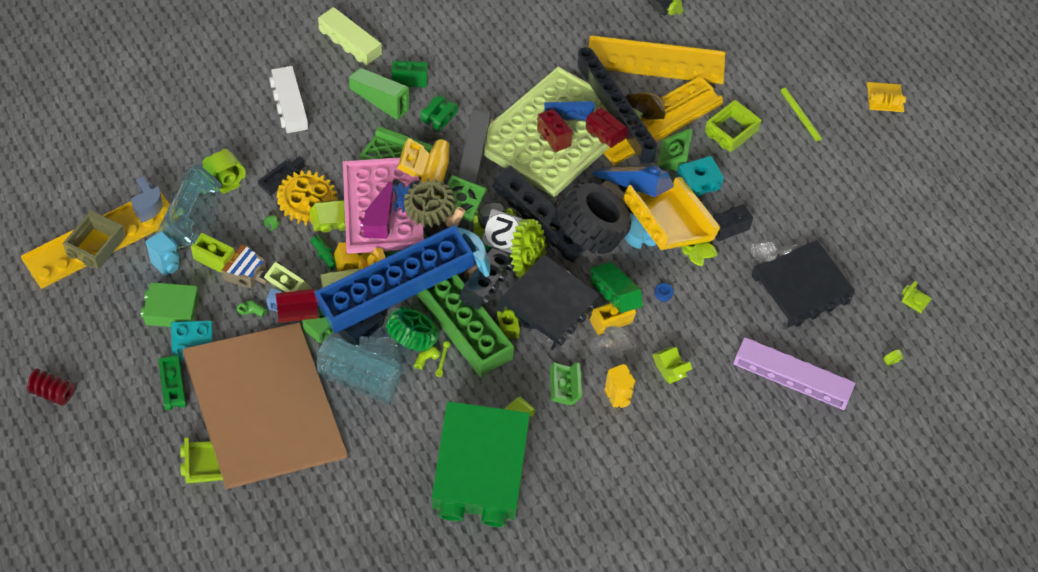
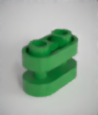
(439, 112)

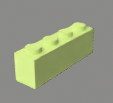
(350, 36)

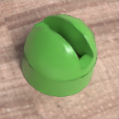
(271, 219)

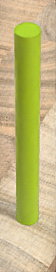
(801, 114)

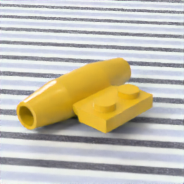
(420, 163)

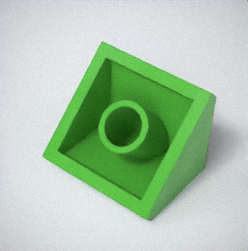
(674, 150)

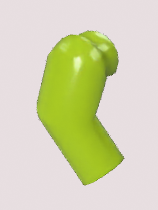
(423, 356)

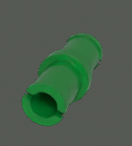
(324, 252)

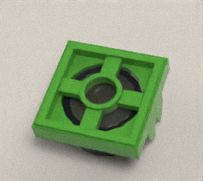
(465, 196)

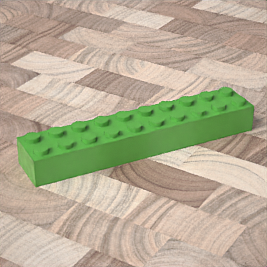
(467, 327)

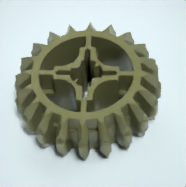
(433, 207)

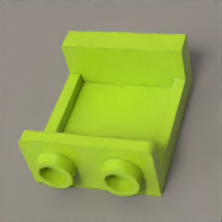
(199, 462)

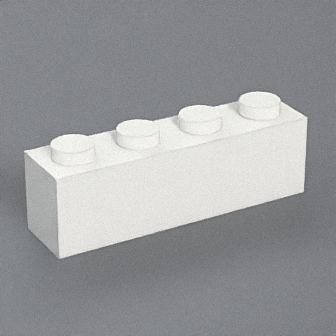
(288, 99)

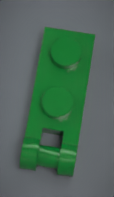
(171, 382)

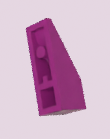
(378, 214)

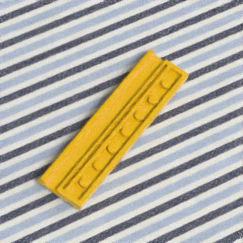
(659, 59)
(681, 108)
(50, 263)

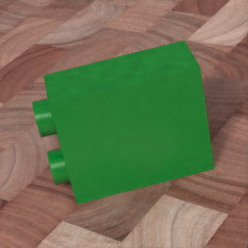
(480, 463)

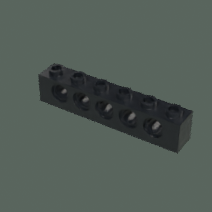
(537, 205)
(478, 287)

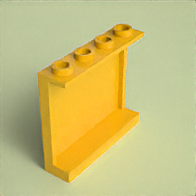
(673, 217)

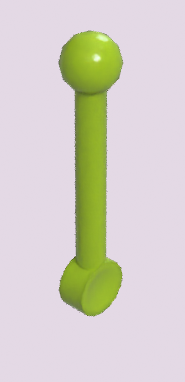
(446, 344)

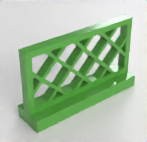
(389, 142)

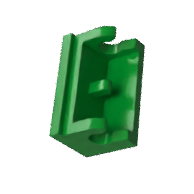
(410, 73)

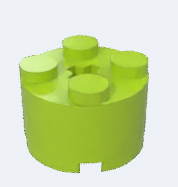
(226, 169)

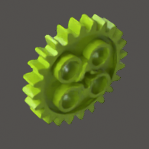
(527, 246)

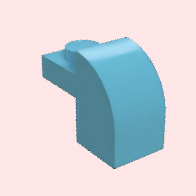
(638, 234)

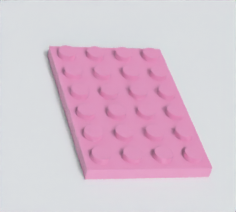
(361, 186)

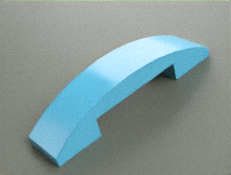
(477, 247)

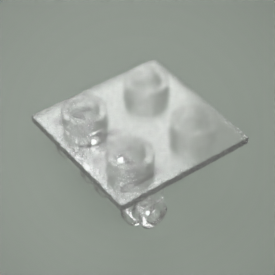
(766, 251)

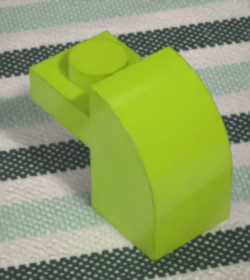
(670, 364)

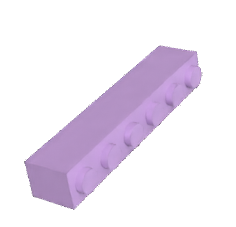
(794, 373)

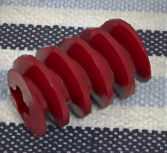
(50, 389)

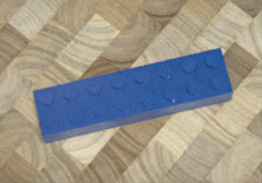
(394, 279)

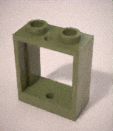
(102, 224)

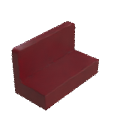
(296, 305)

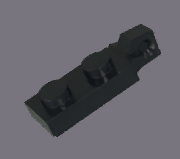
(272, 180)

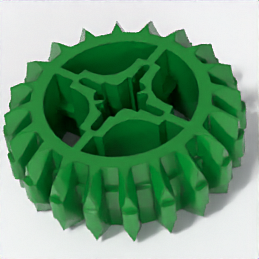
(412, 329)

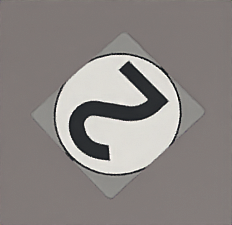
(500, 230)

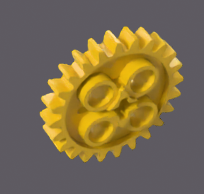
(304, 196)

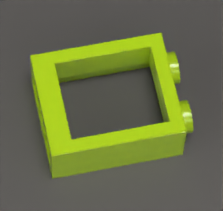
(741, 115)

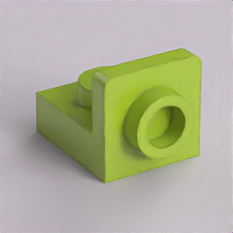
(915, 298)

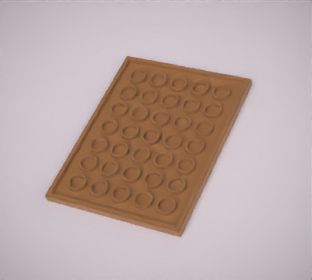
(263, 405)

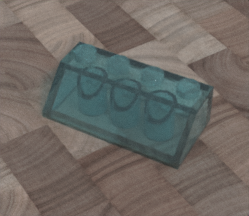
(358, 369)

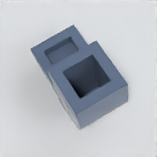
(148, 203)

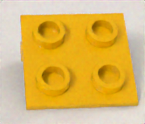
(885, 97)

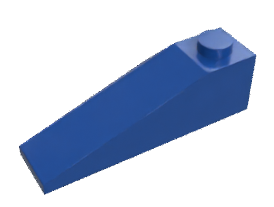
(643, 179)

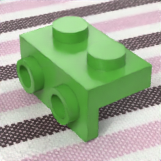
(565, 383)

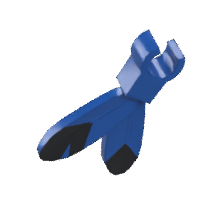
(400, 193)

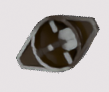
(648, 104)

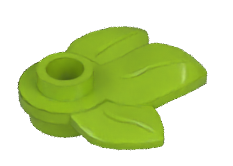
(699, 252)

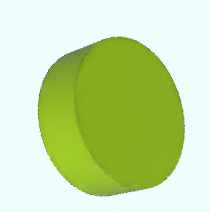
(893, 357)

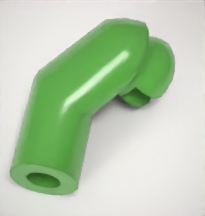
(251, 307)

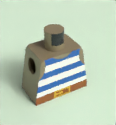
(245, 268)

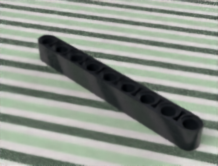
(617, 104)

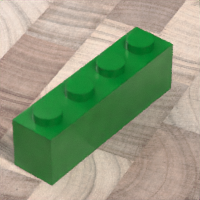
(616, 287)

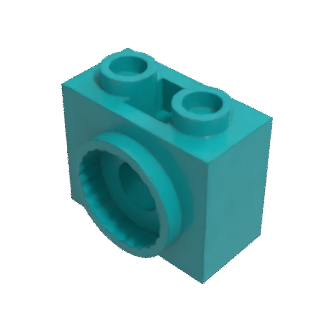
(701, 175)

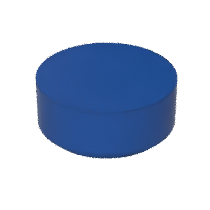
(663, 292)

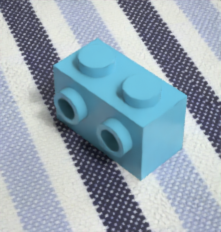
(163, 253)

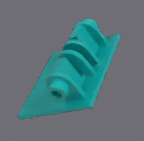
(189, 335)

